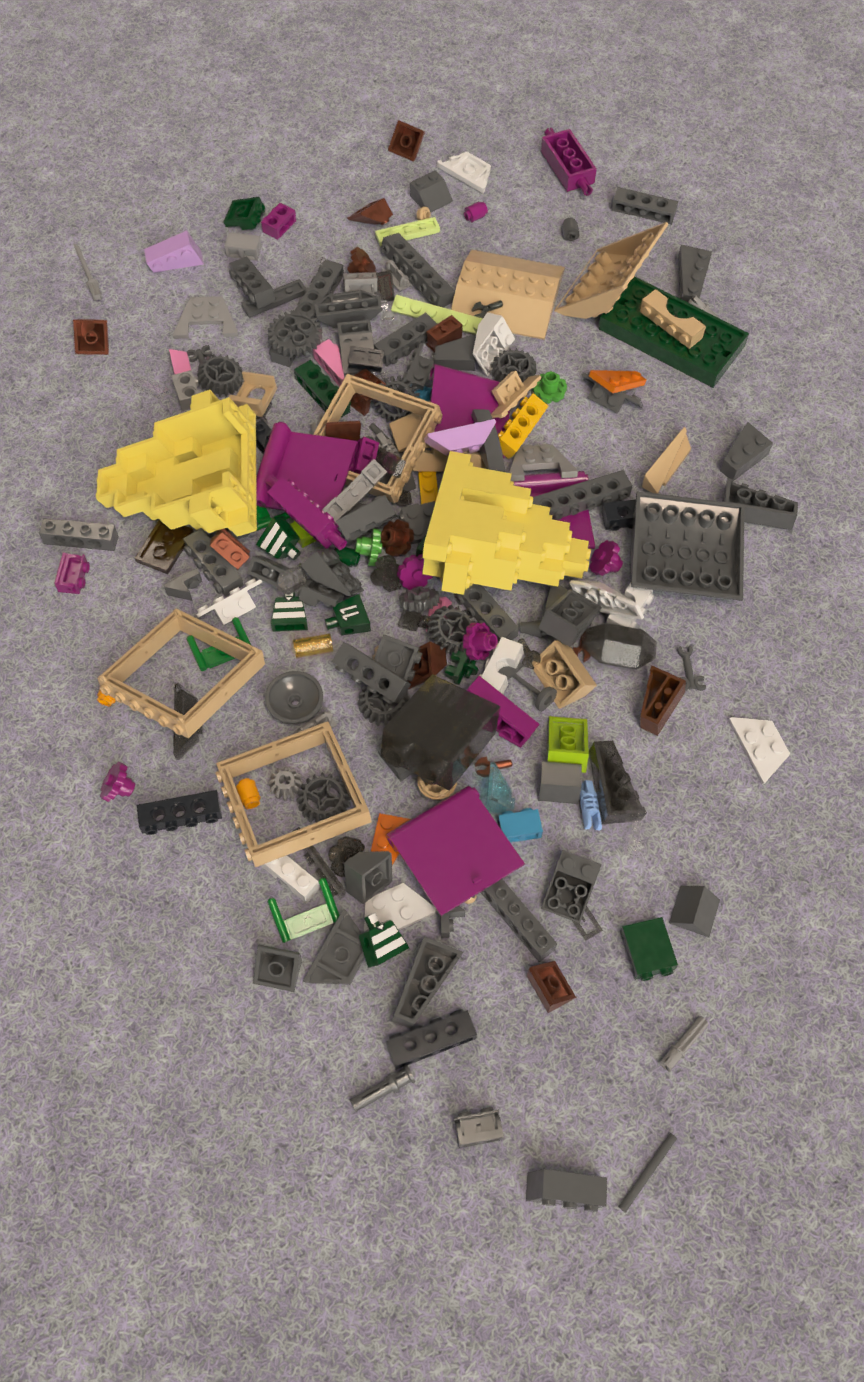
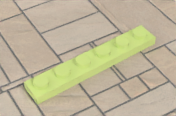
(415, 308)

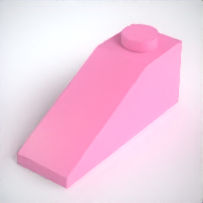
(329, 359)

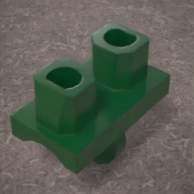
(463, 666)

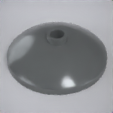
(294, 687)

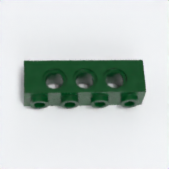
(317, 385)

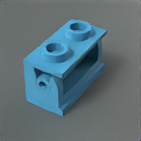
(521, 825)

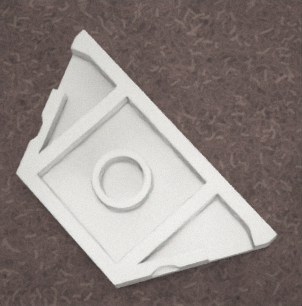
(468, 170)
(761, 744)
(399, 905)

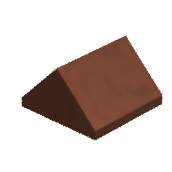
(550, 985)

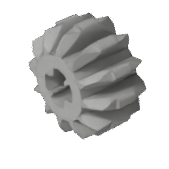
(279, 788)

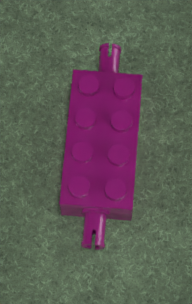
(568, 160)
(305, 512)

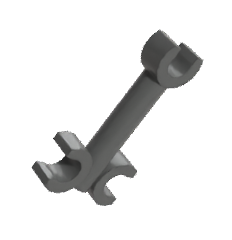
(199, 354)
(690, 682)

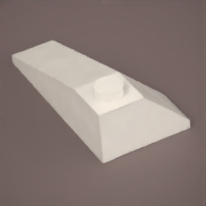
(608, 598)

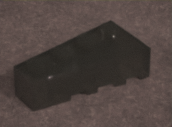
(614, 791)

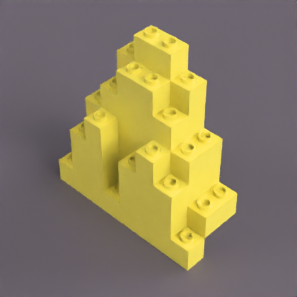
(191, 470)
(494, 534)

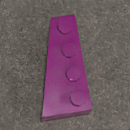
(512, 721)

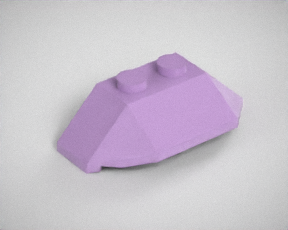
(461, 438)

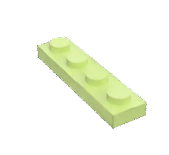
(410, 230)

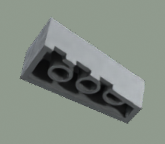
(692, 271)
(761, 507)
(426, 976)

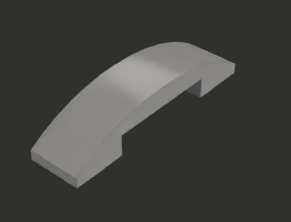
(356, 490)

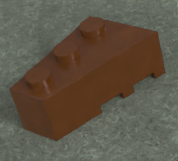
(660, 700)

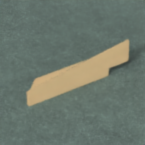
(436, 461)
(667, 463)

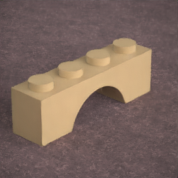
(687, 330)

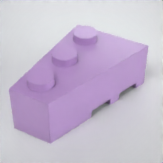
(174, 253)

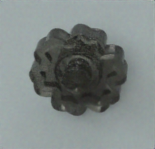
(386, 573)
(340, 853)

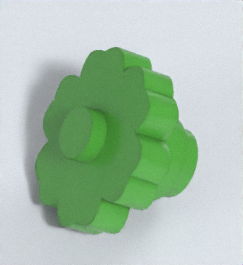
(550, 387)
(370, 546)

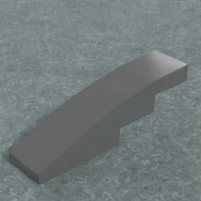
(491, 450)

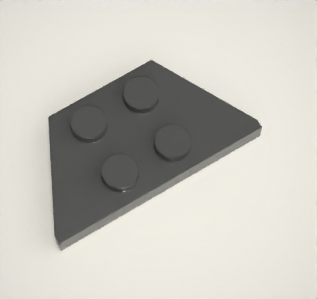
(339, 955)

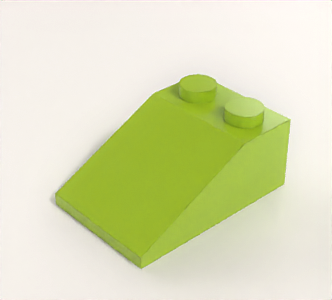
(568, 741)

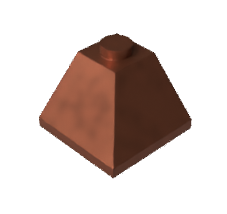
(406, 140)
(373, 213)
(91, 336)
(431, 662)

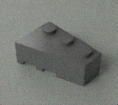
(746, 452)
(365, 518)
(566, 1189)

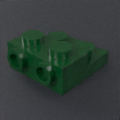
(245, 213)

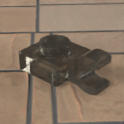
(413, 620)

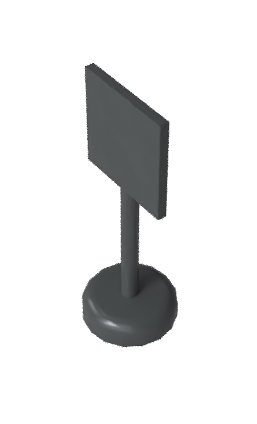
(544, 698)

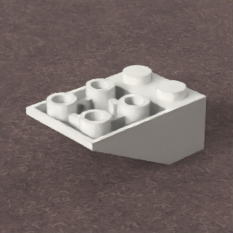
(491, 339)

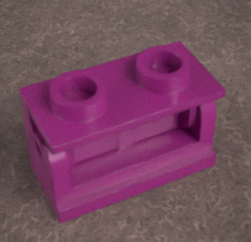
(71, 573)

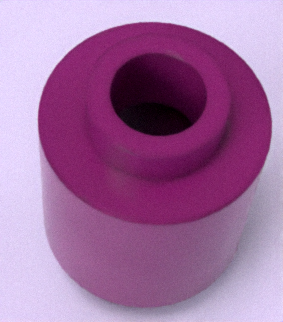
(475, 211)

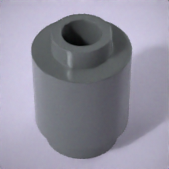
(570, 229)

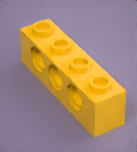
(521, 425)

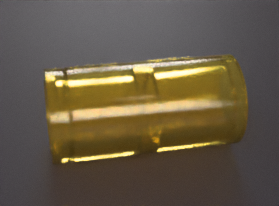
(313, 645)

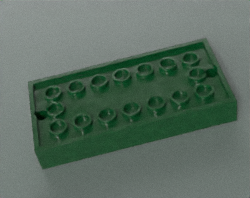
(703, 361)

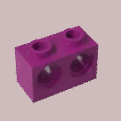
(278, 221)
(364, 454)

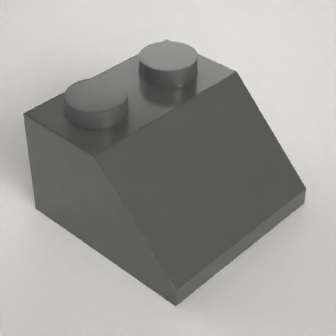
(430, 191)
(368, 874)

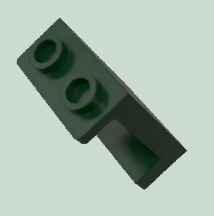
(649, 948)

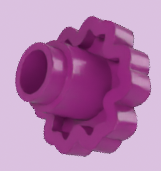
(606, 559)
(411, 572)
(479, 641)
(117, 783)

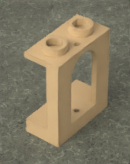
(251, 382)

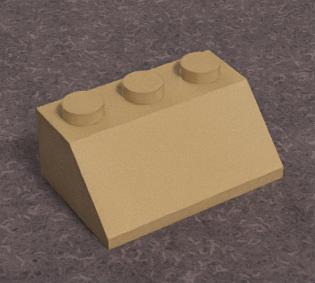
(564, 672)

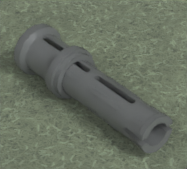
(392, 1083)

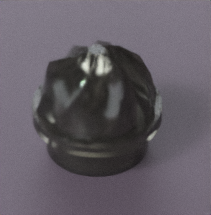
(405, 499)

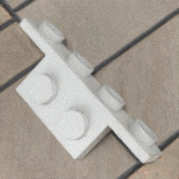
(233, 606)

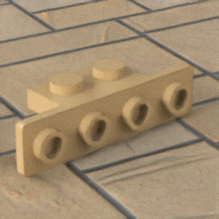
(510, 391)

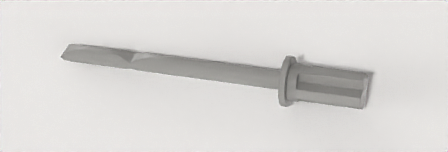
(91, 284)

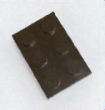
(163, 547)

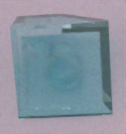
(499, 792)

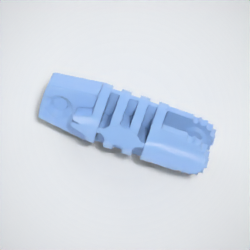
(590, 806)

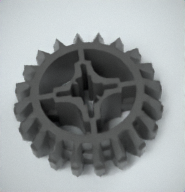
(514, 361)
(220, 375)
(393, 384)
(441, 626)
(366, 701)
(308, 792)

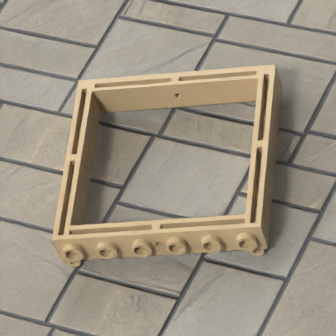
(430, 411)
(112, 679)
(305, 836)

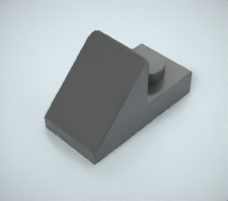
(179, 586)
(447, 924)

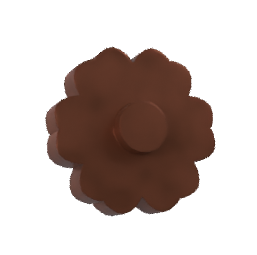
(360, 262)
(397, 537)

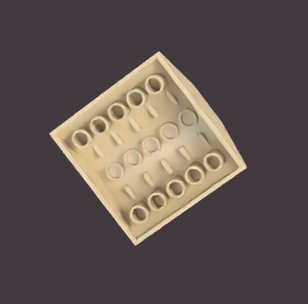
(609, 274)
(521, 284)

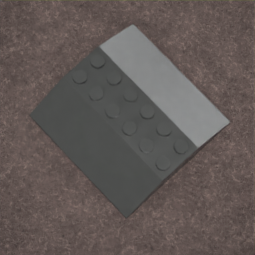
(687, 546)

